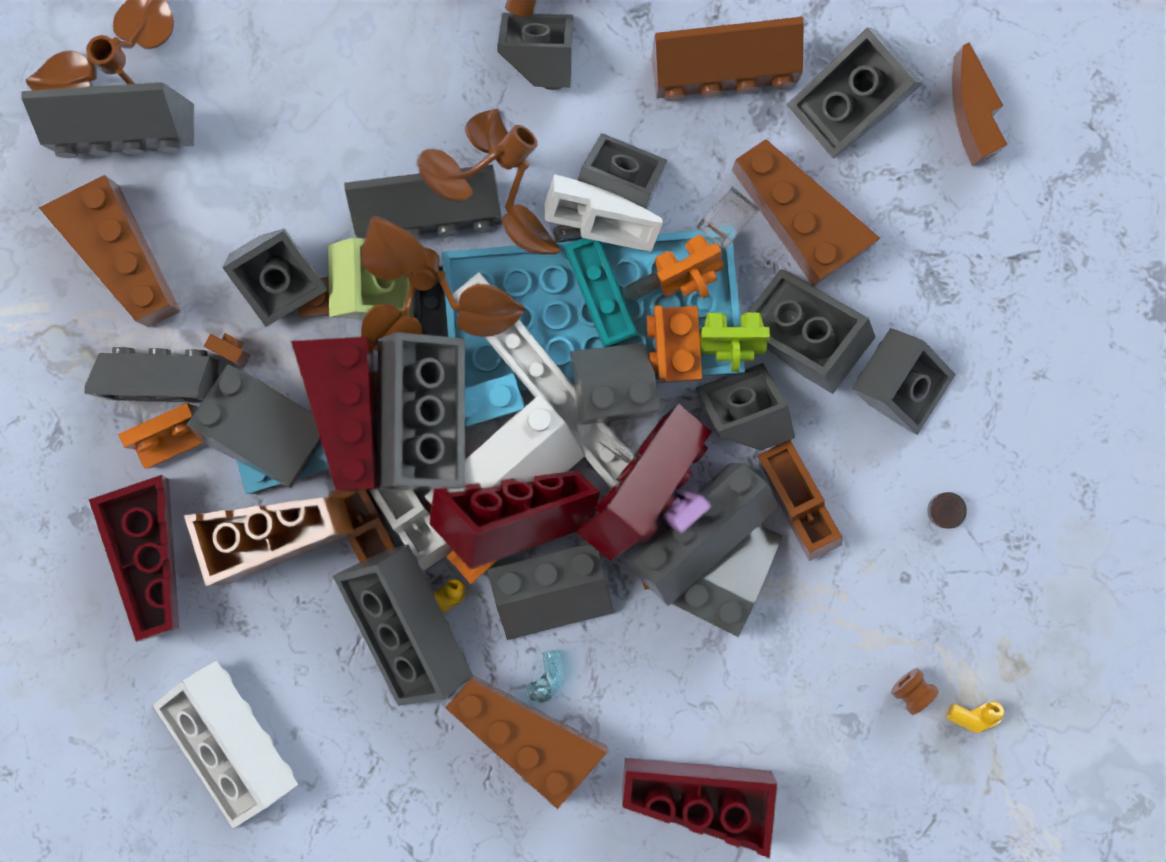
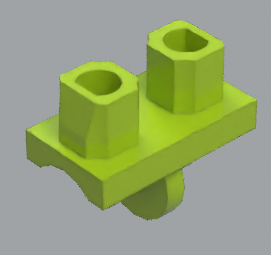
(734, 343)

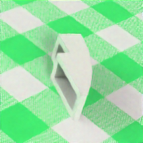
(601, 214)
(410, 520)

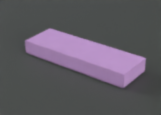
(684, 510)

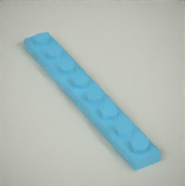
(482, 404)

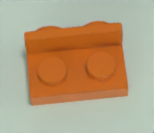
(676, 344)
(162, 436)

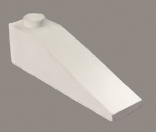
(525, 447)

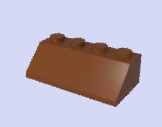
(728, 58)

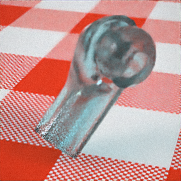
(550, 681)

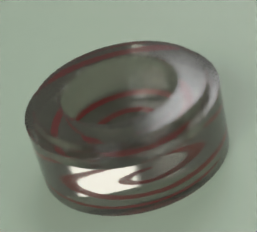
(566, 233)
(641, 287)
(947, 510)

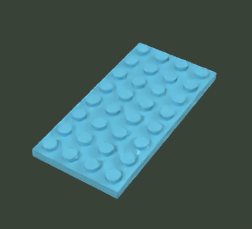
(557, 310)

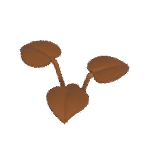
(137, 21)
(510, 151)
(393, 252)

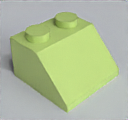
(356, 290)

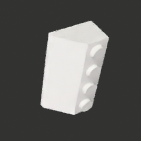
(225, 744)

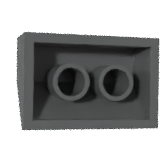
(152, 375)
(550, 591)

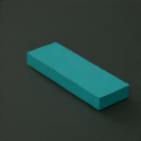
(600, 291)

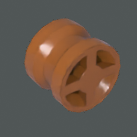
(914, 691)

